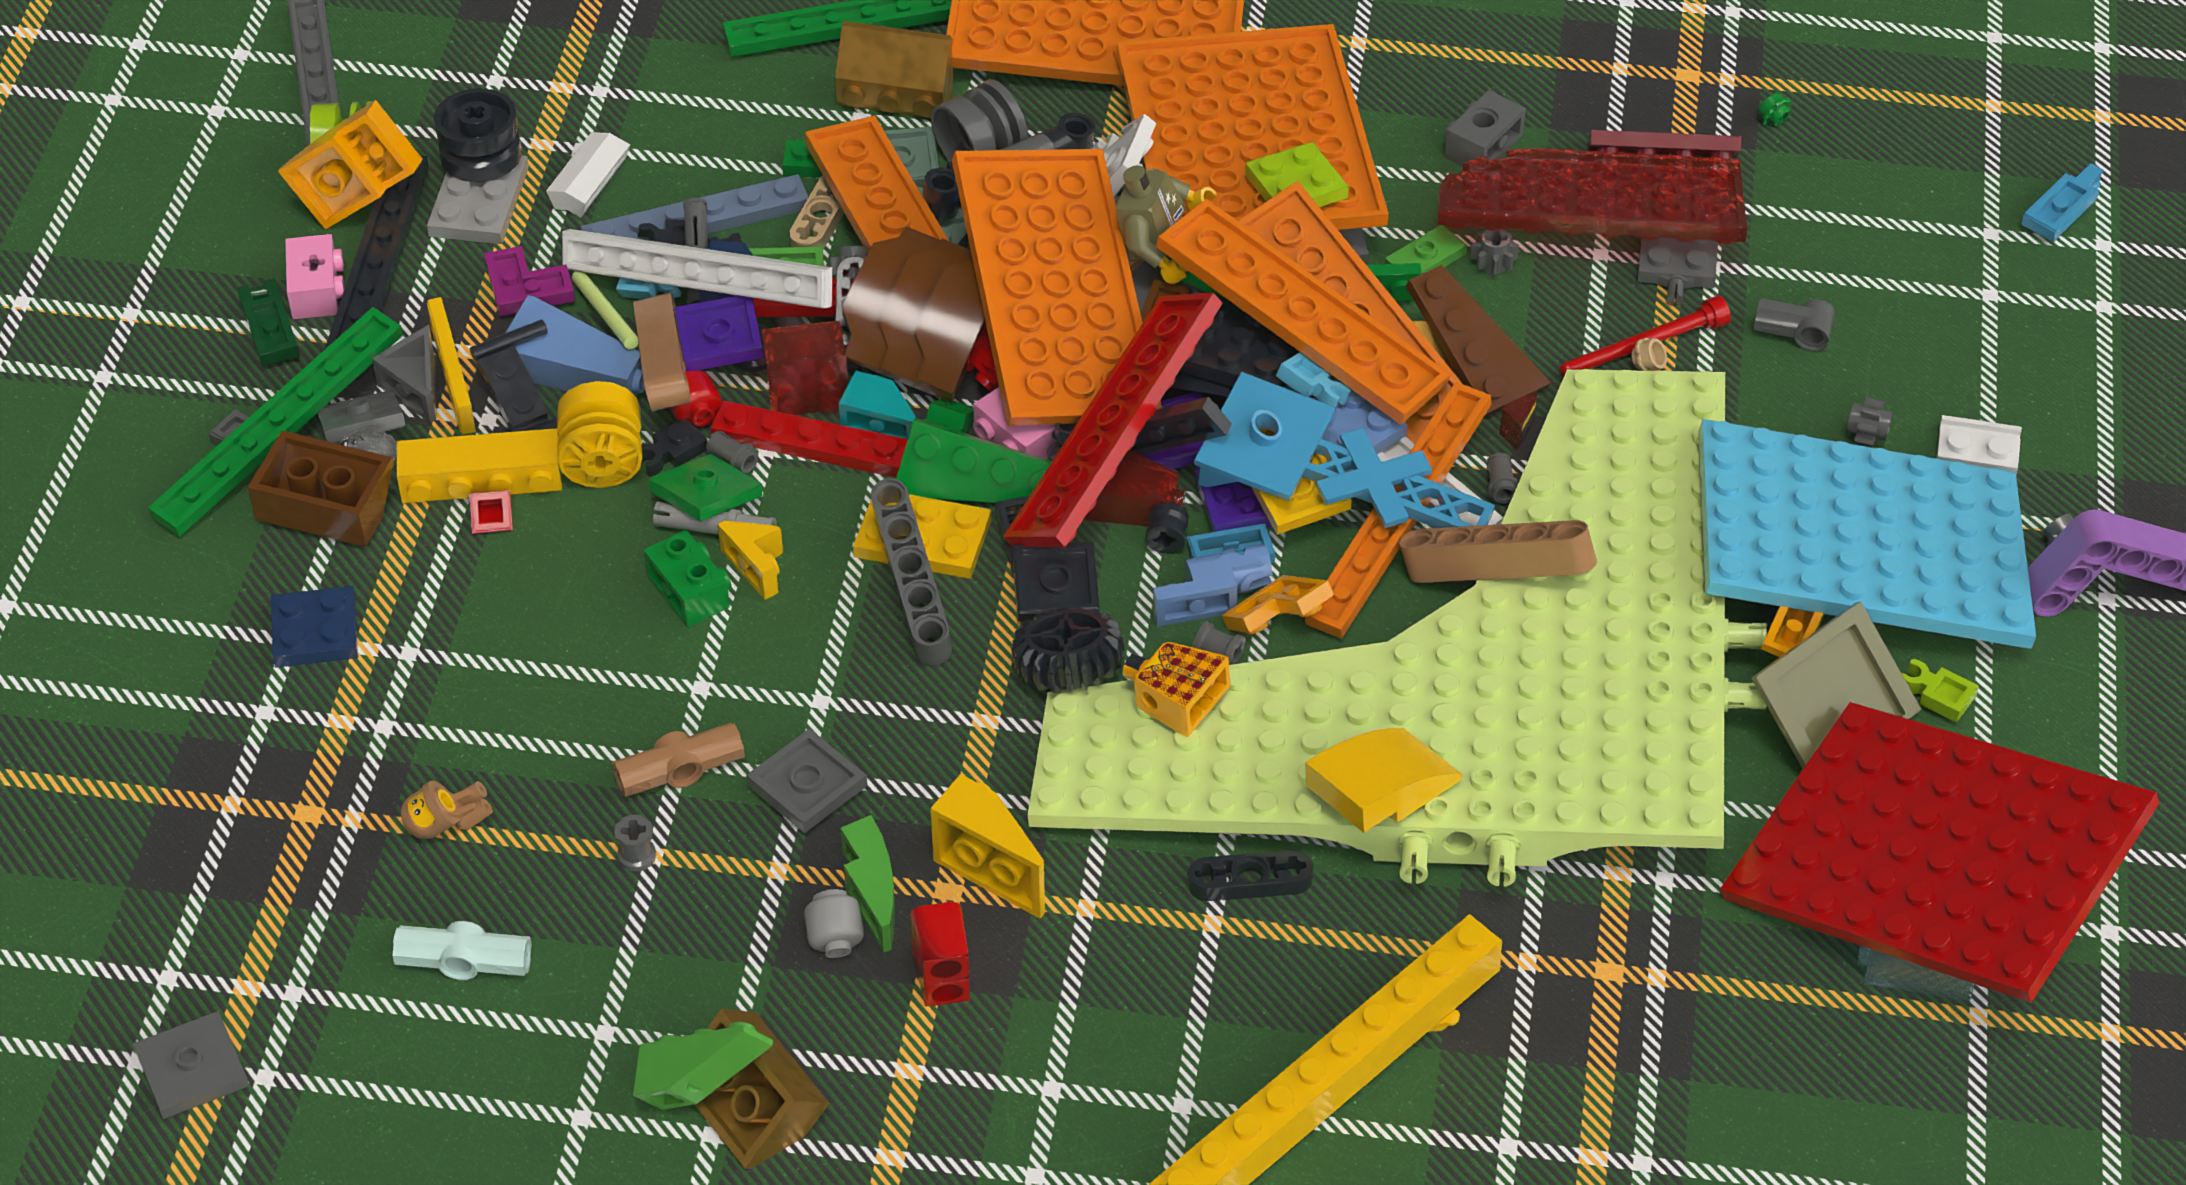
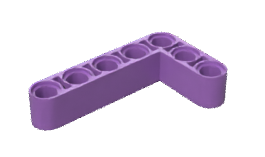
(2100, 542)

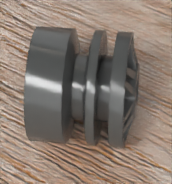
(978, 121)

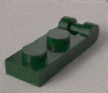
(268, 322)

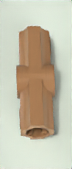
(678, 759)

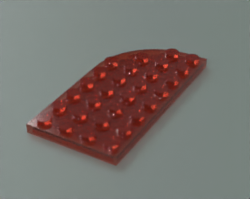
(1599, 195)

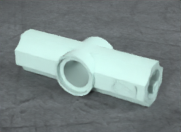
(462, 950)

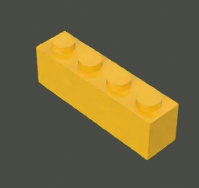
(478, 464)

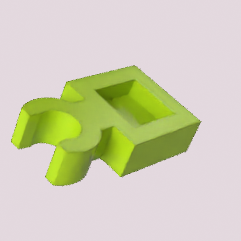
(1941, 692)

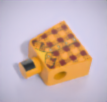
(1178, 684)

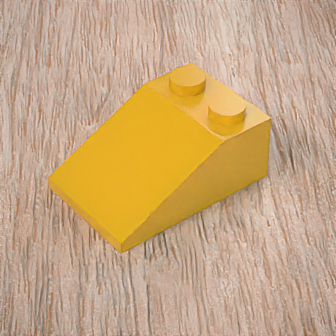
(986, 845)

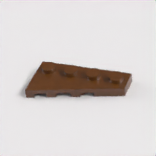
(1473, 341)

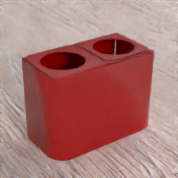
(940, 953)

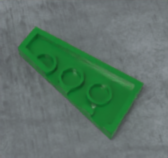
(965, 467)

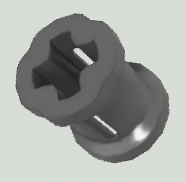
(1218, 642)
(635, 848)

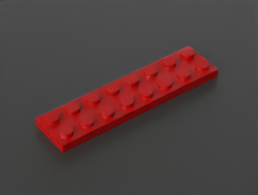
(1113, 421)

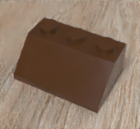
(321, 488)

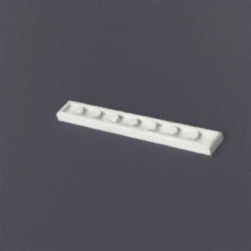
(698, 268)

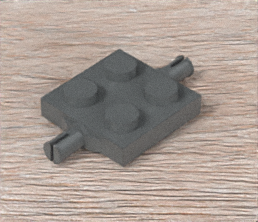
(1678, 265)

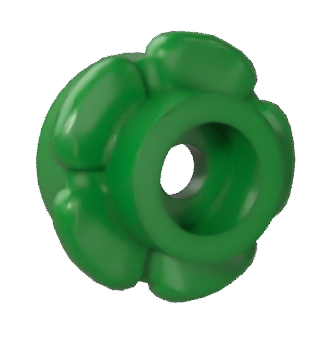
(1774, 109)

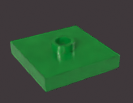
(705, 487)

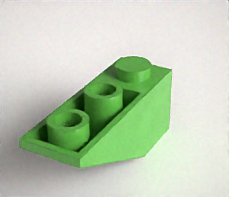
(692, 1066)

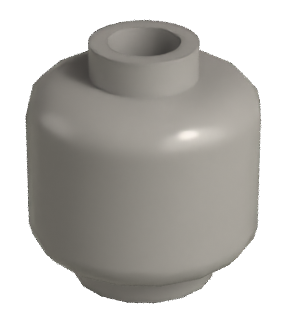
(833, 923)

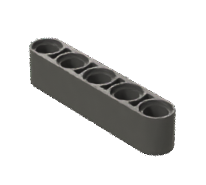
(912, 587)

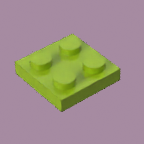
(1301, 164)

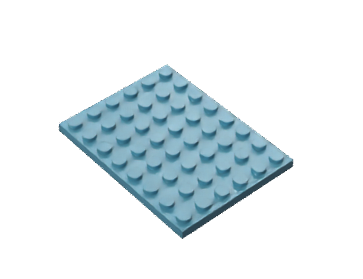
(1855, 523)

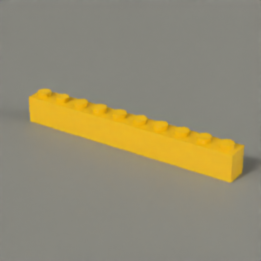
(1342, 1061)

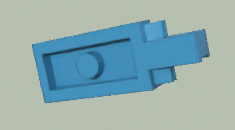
(2063, 203)

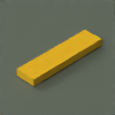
(451, 366)

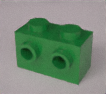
(687, 578)

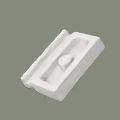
(1979, 443)

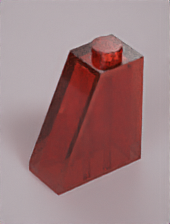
(1135, 490)

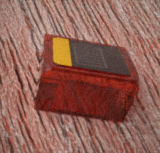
(1518, 419)

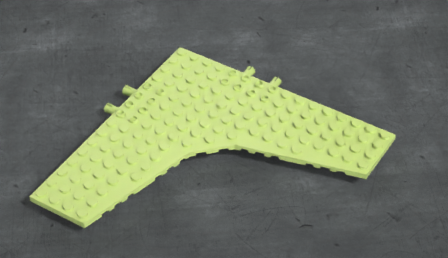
(1560, 699)

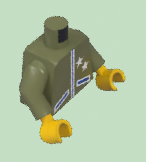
(1148, 208)

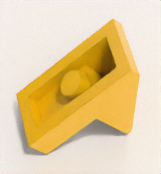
(753, 553)

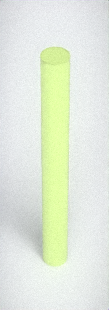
(605, 309)

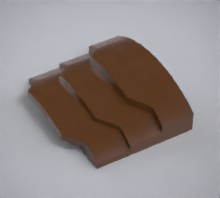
(915, 312)

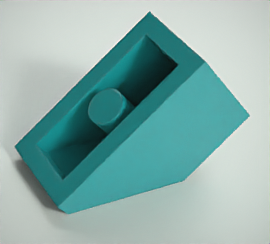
(875, 406)

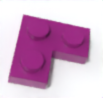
(513, 281)

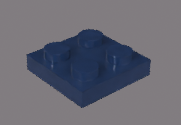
(314, 626)

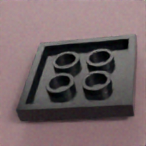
(1235, 346)

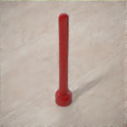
(1712, 313)

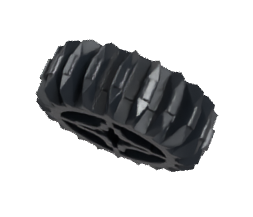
(1068, 649)

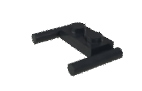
(510, 380)

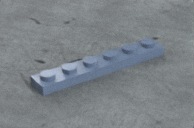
(723, 209)

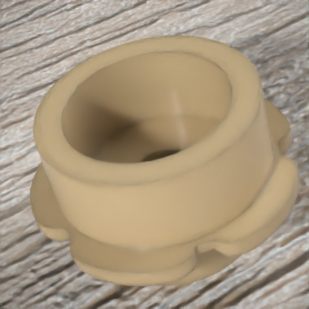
(1649, 355)

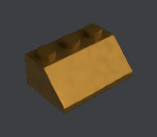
(893, 69)
(764, 1103)

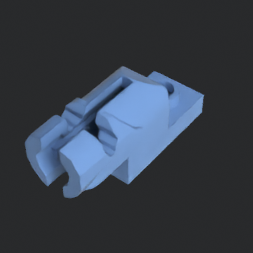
(1212, 585)

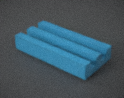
(1230, 540)

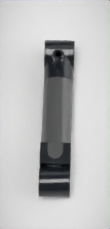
(940, 184)

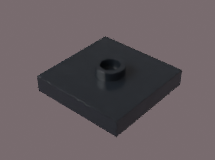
(1054, 579)

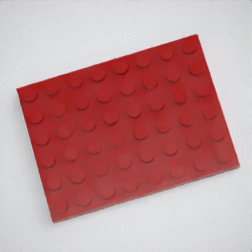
(1941, 849)

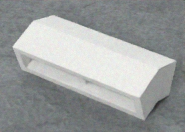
(587, 172)

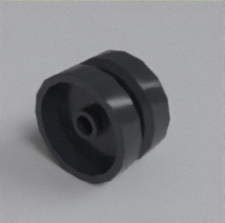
(478, 135)

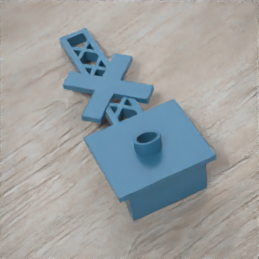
(1281, 460)

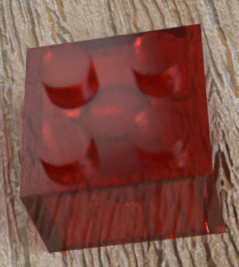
(805, 367)

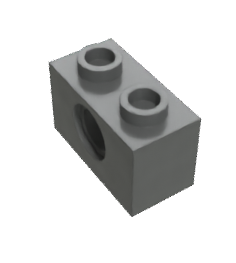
(1485, 129)

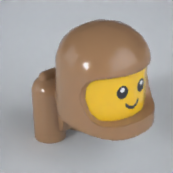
(437, 809)

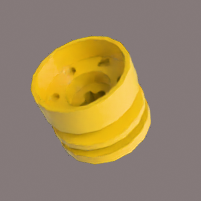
(599, 434)

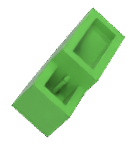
(870, 878)

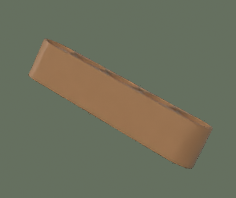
(661, 352)
(1498, 551)

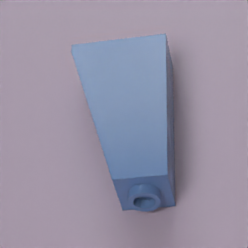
(574, 351)

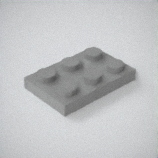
(477, 208)

